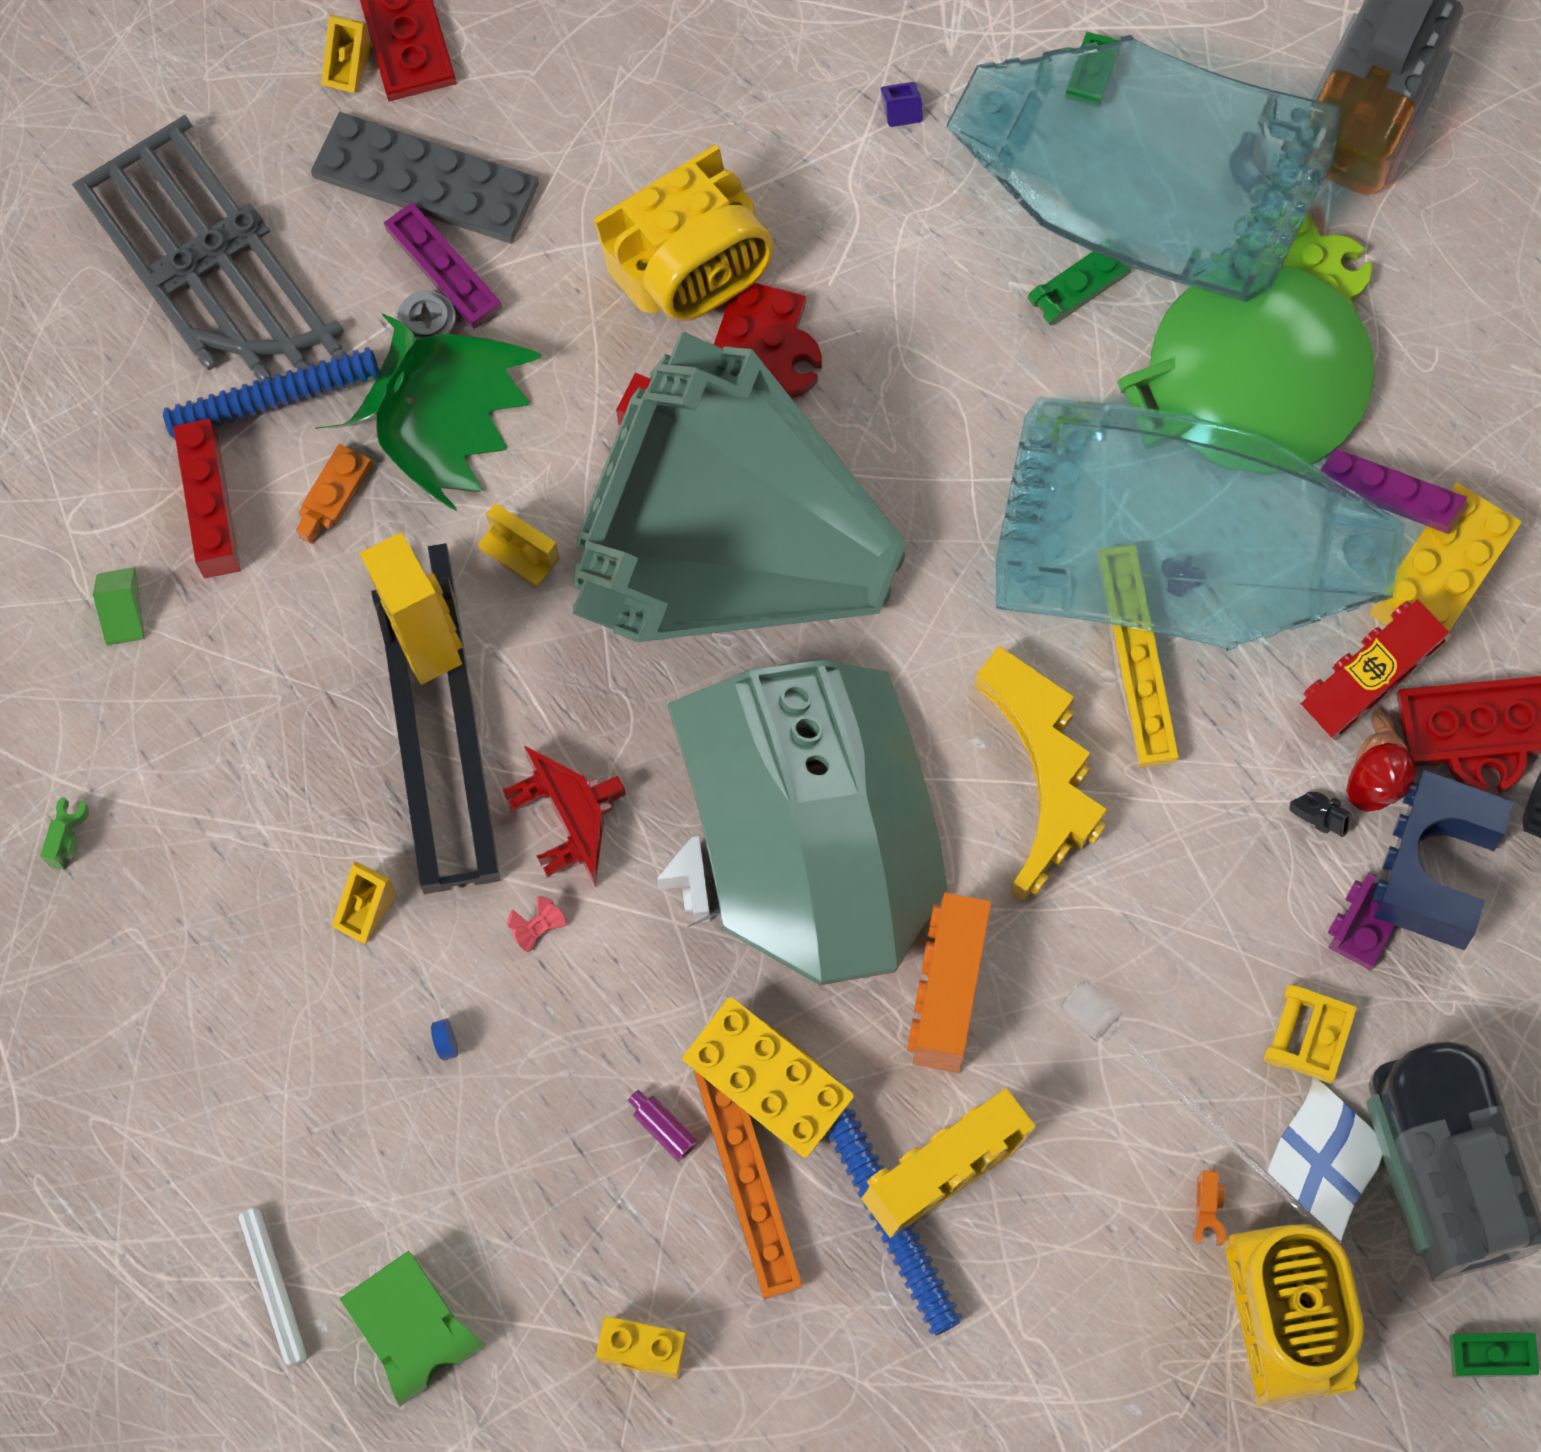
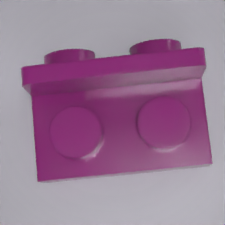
(1358, 933)

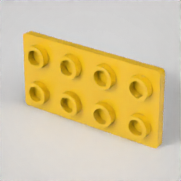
(768, 1077)

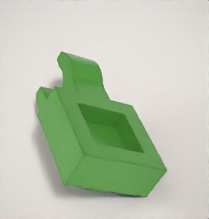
(60, 838)

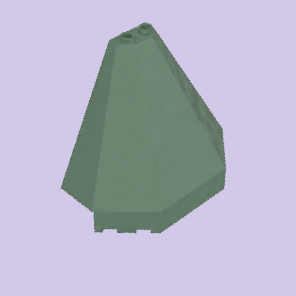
(726, 510)

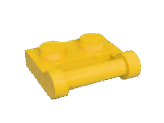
(1323, 1037)

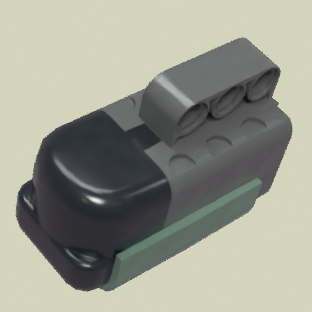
(1453, 1160)

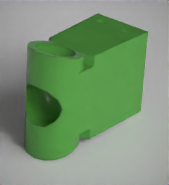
(408, 1326)

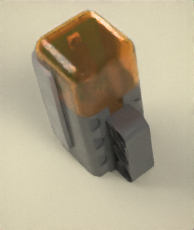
(1384, 85)

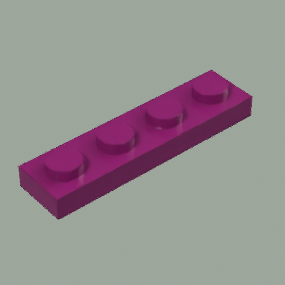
(443, 265)
(1397, 491)

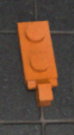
(332, 492)

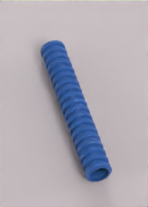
(276, 391)
(904, 1245)

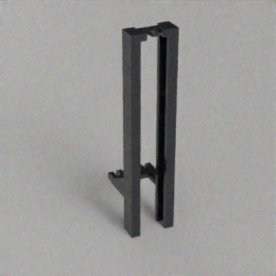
(468, 745)

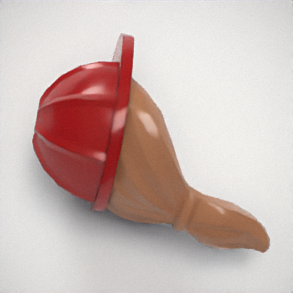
(1381, 769)

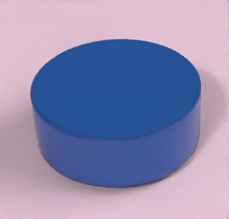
(444, 1039)

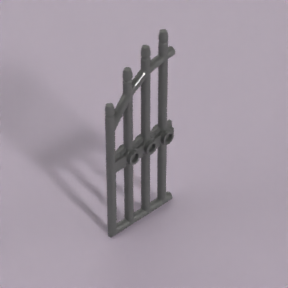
(205, 251)

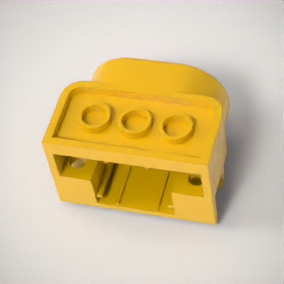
(686, 240)
(1296, 1312)

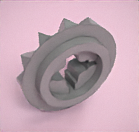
(437, 305)

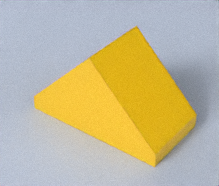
(345, 53)
(363, 903)

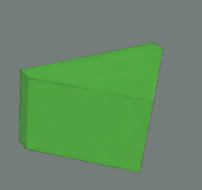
(118, 606)

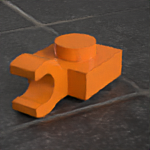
(1209, 1198)

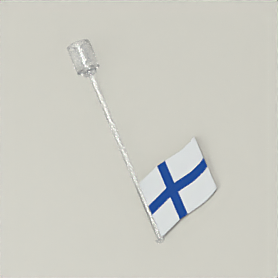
(1320, 1157)

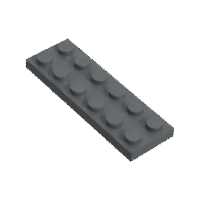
(432, 176)

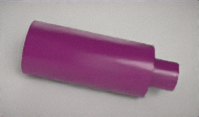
(662, 1125)

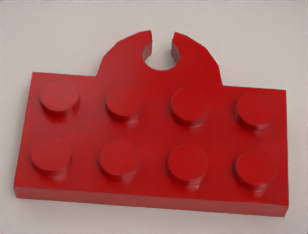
(768, 324)
(1474, 727)

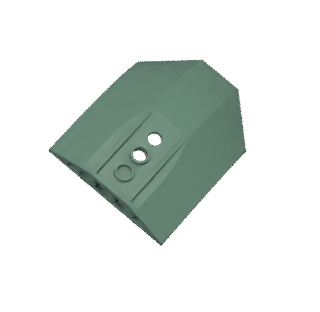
(804, 864)

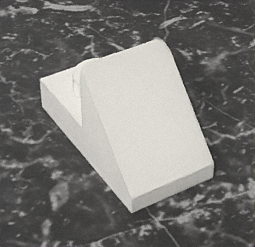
(685, 871)

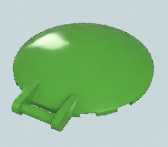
(1276, 366)

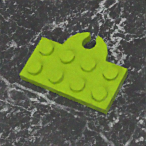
(1323, 258)

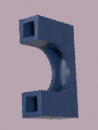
(1408, 893)

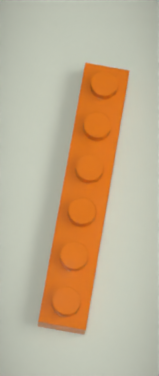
(751, 1192)

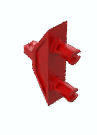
(578, 805)

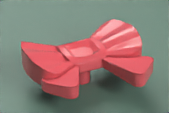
(527, 932)

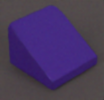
(902, 104)

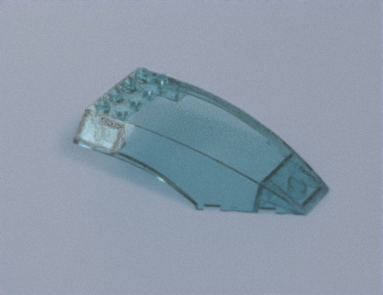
(1162, 173)
(1182, 528)

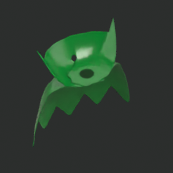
(453, 390)

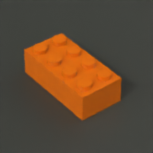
(951, 985)

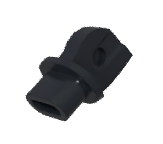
(1323, 813)

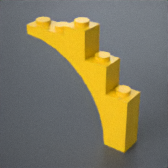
(1036, 712)

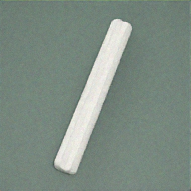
(272, 1287)

